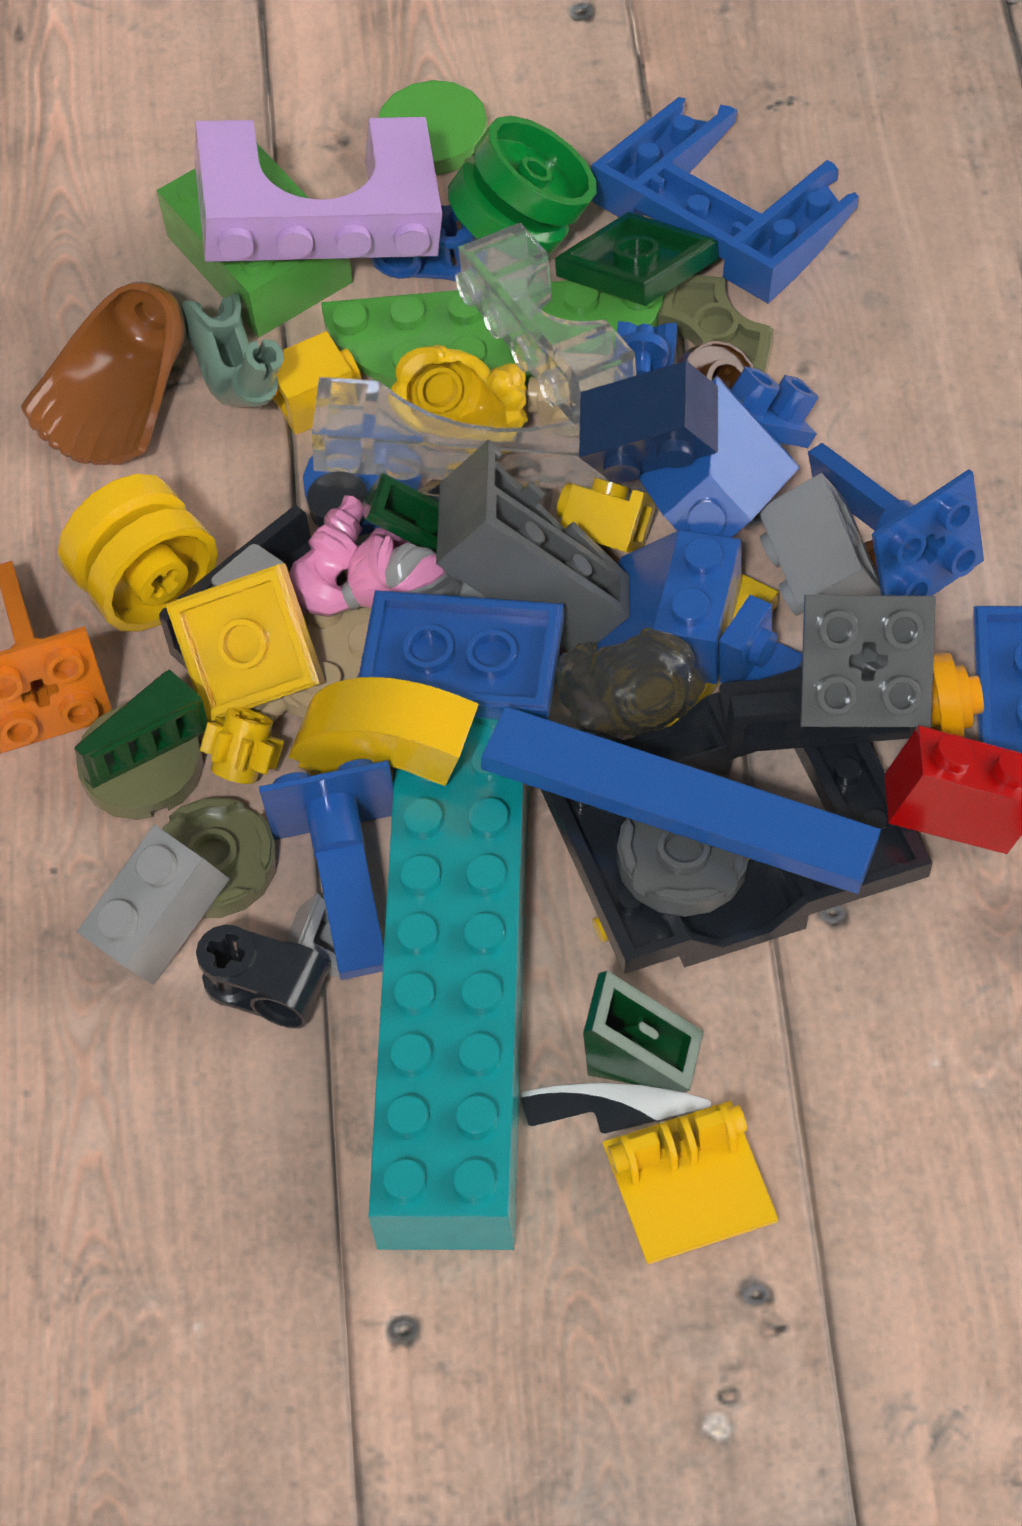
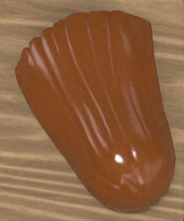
(110, 377)

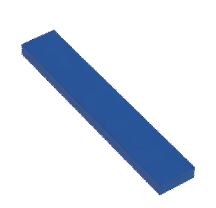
(681, 799)

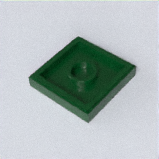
(636, 258)

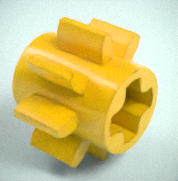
(241, 745)

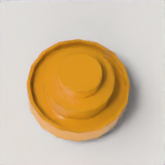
(954, 696)

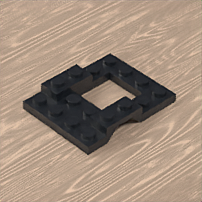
(770, 899)

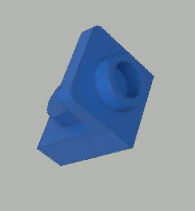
(750, 646)

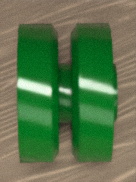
(522, 177)

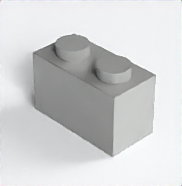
(816, 544)
(153, 905)

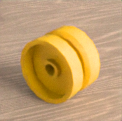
(135, 550)

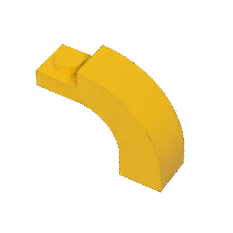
(381, 721)

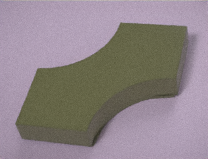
(707, 316)

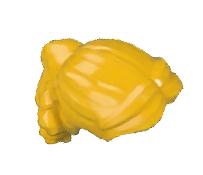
(462, 387)

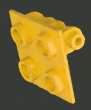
(690, 1181)

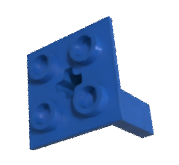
(914, 545)
(332, 812)

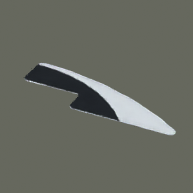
(614, 1105)

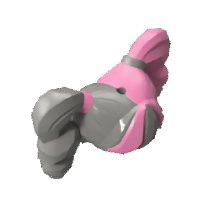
(379, 564)

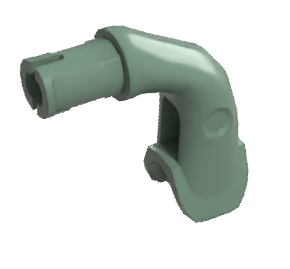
(232, 368)

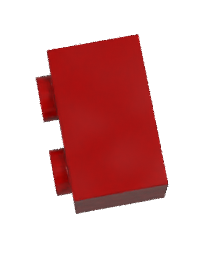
(957, 790)

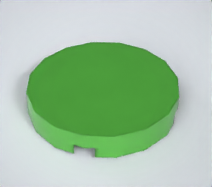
(452, 115)

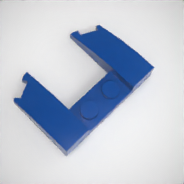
(760, 251)

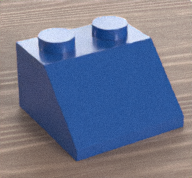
(686, 589)

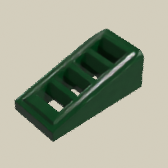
(143, 729)

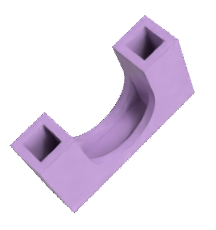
(255, 220)

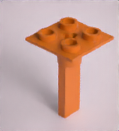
(46, 682)

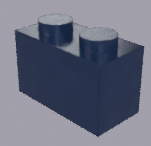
(649, 422)

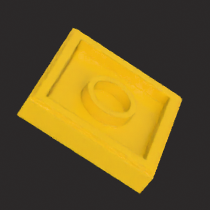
(245, 642)

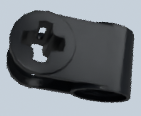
(262, 975)

